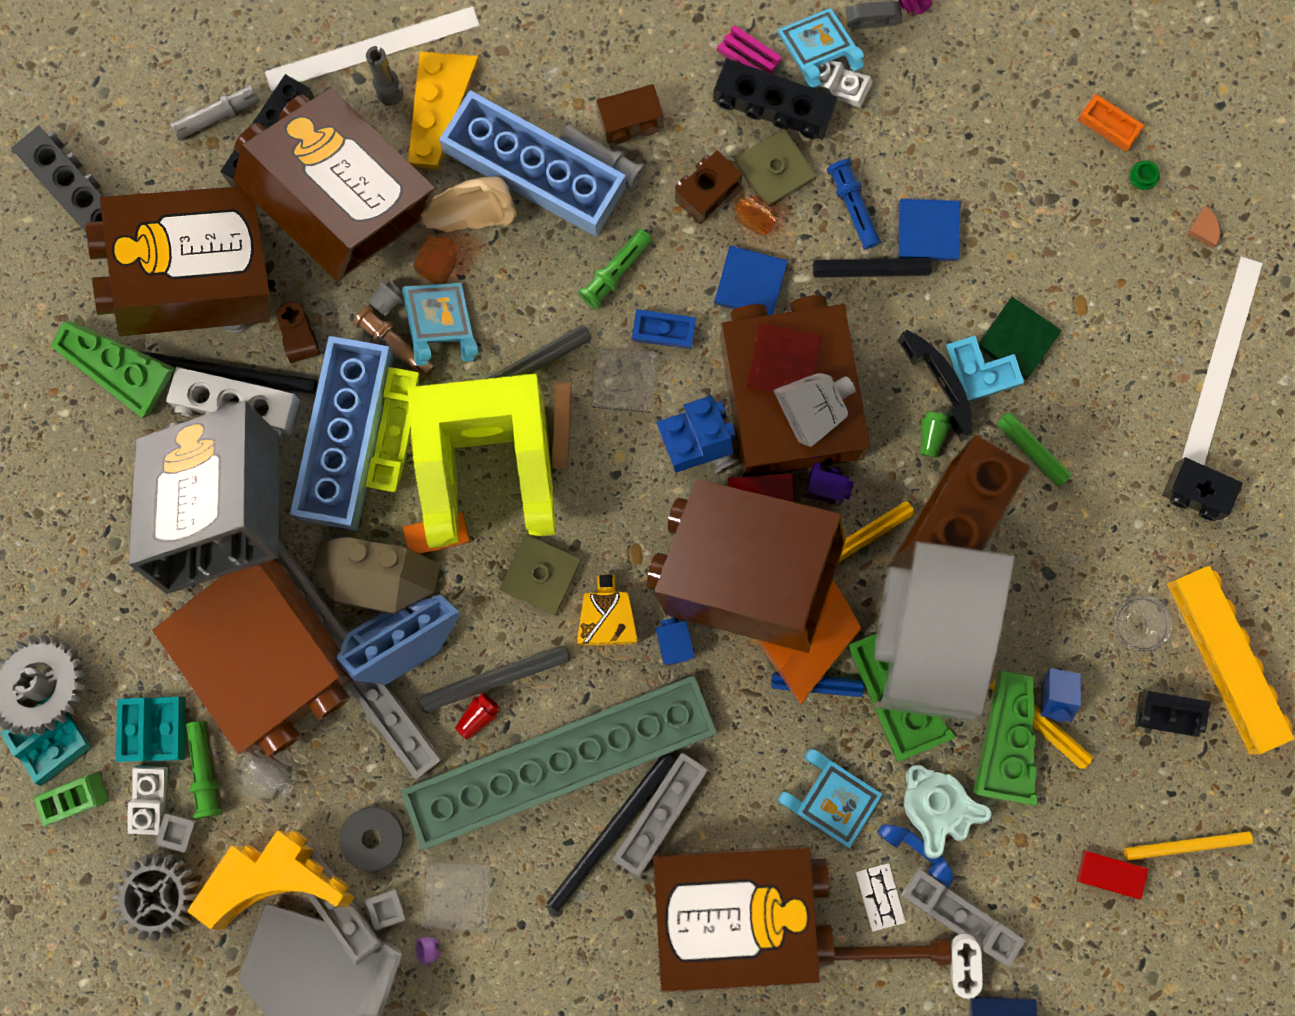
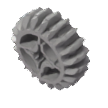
(134, 883)

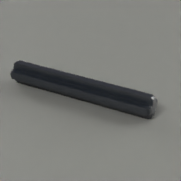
(871, 267)

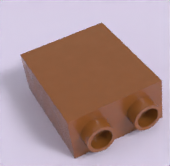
(256, 657)

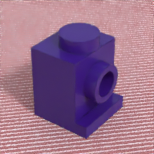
(828, 485)

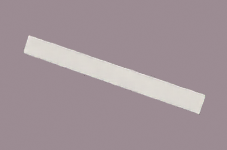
(390, 42)
(1222, 360)

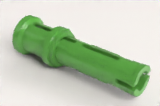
(606, 279)
(204, 785)

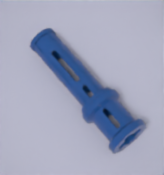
(849, 190)

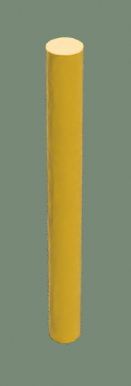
(1188, 845)

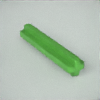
(1034, 449)

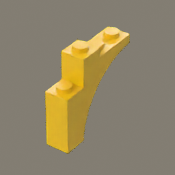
(249, 876)

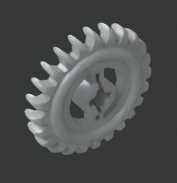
(23, 682)

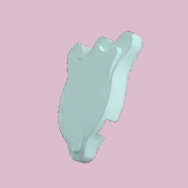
(939, 808)

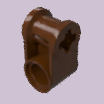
(297, 336)

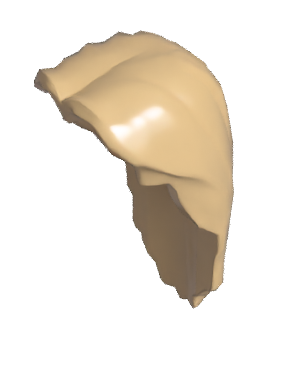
(472, 205)

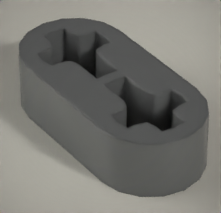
(874, 15)

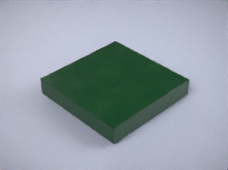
(1020, 333)

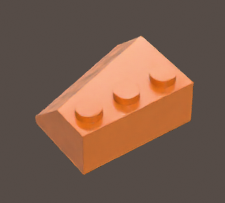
(832, 637)

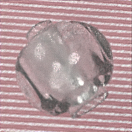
(264, 777)

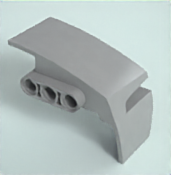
(942, 630)

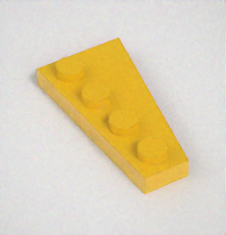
(439, 93)

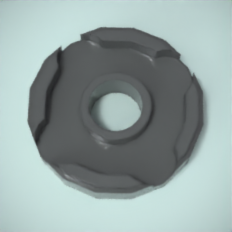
(353, 842)

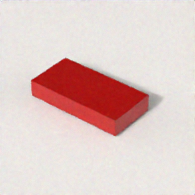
(1112, 875)

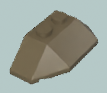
(374, 574)

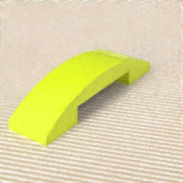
(393, 433)

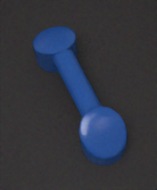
(896, 834)

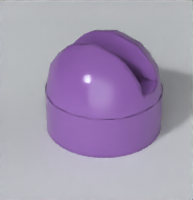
(427, 950)

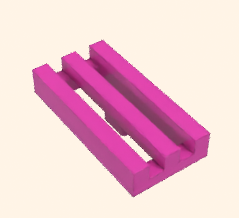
(754, 44)

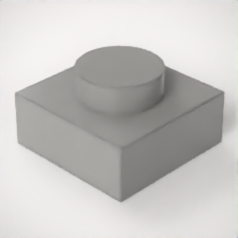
(176, 832)
(386, 909)

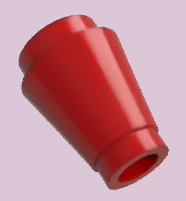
(478, 715)

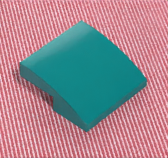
(150, 729)
(49, 752)

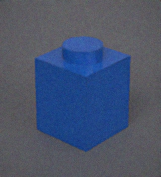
(674, 641)
(1060, 695)

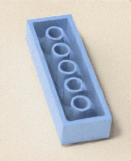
(533, 163)
(342, 434)

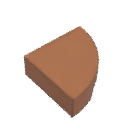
(1205, 228)

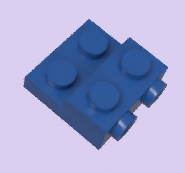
(697, 434)

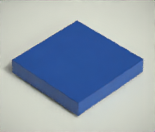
(929, 229)
(750, 279)

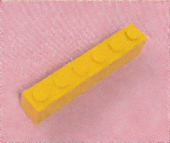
(1231, 661)

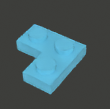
(982, 378)

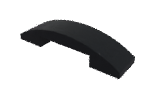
(918, 350)

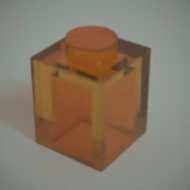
(437, 259)

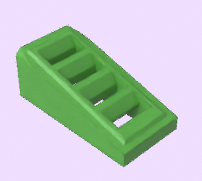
(90, 791)

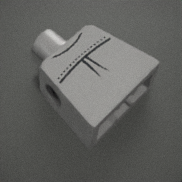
(814, 405)

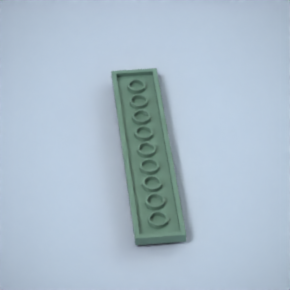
(558, 762)

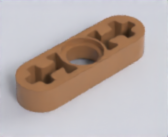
(562, 425)

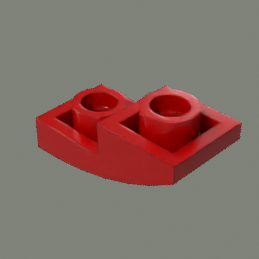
(774, 486)

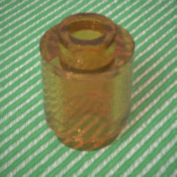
(755, 215)

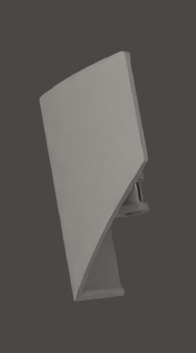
(304, 971)

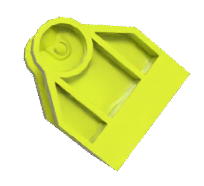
(479, 415)

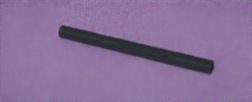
(240, 374)
(611, 832)

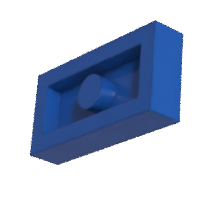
(663, 329)

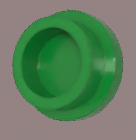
(1144, 175)

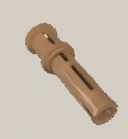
(385, 334)

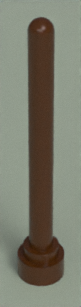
(936, 951)

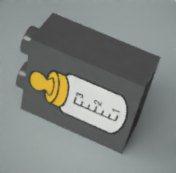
(205, 498)

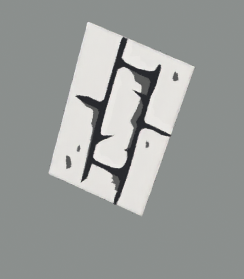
(880, 897)

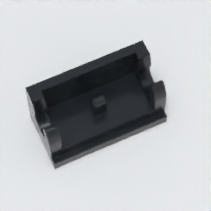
(1172, 713)

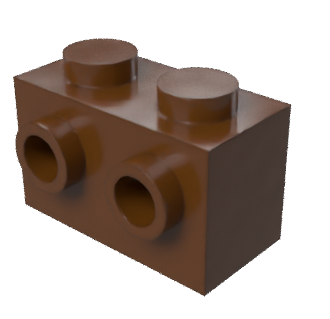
(630, 114)

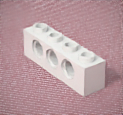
(189, 384)

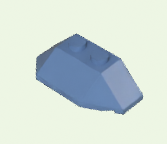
(397, 642)

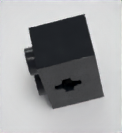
(1219, 490)

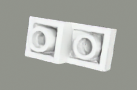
(842, 83)
(148, 799)

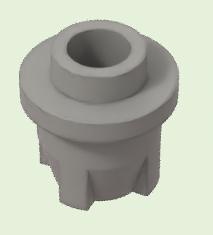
(386, 298)

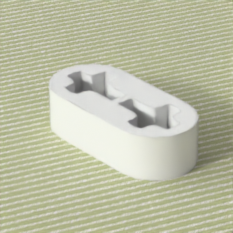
(973, 966)

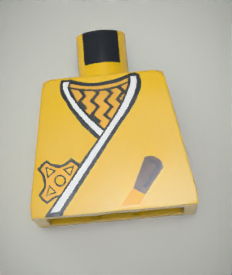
(606, 616)

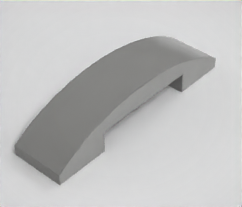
(962, 917)

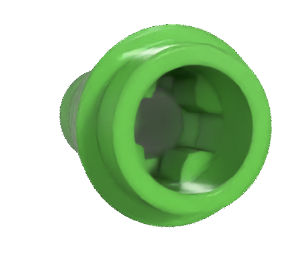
(933, 433)

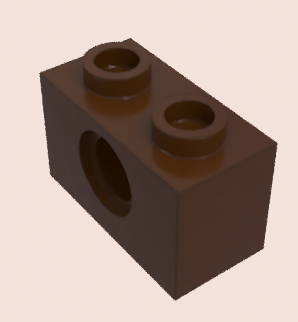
(701, 202)

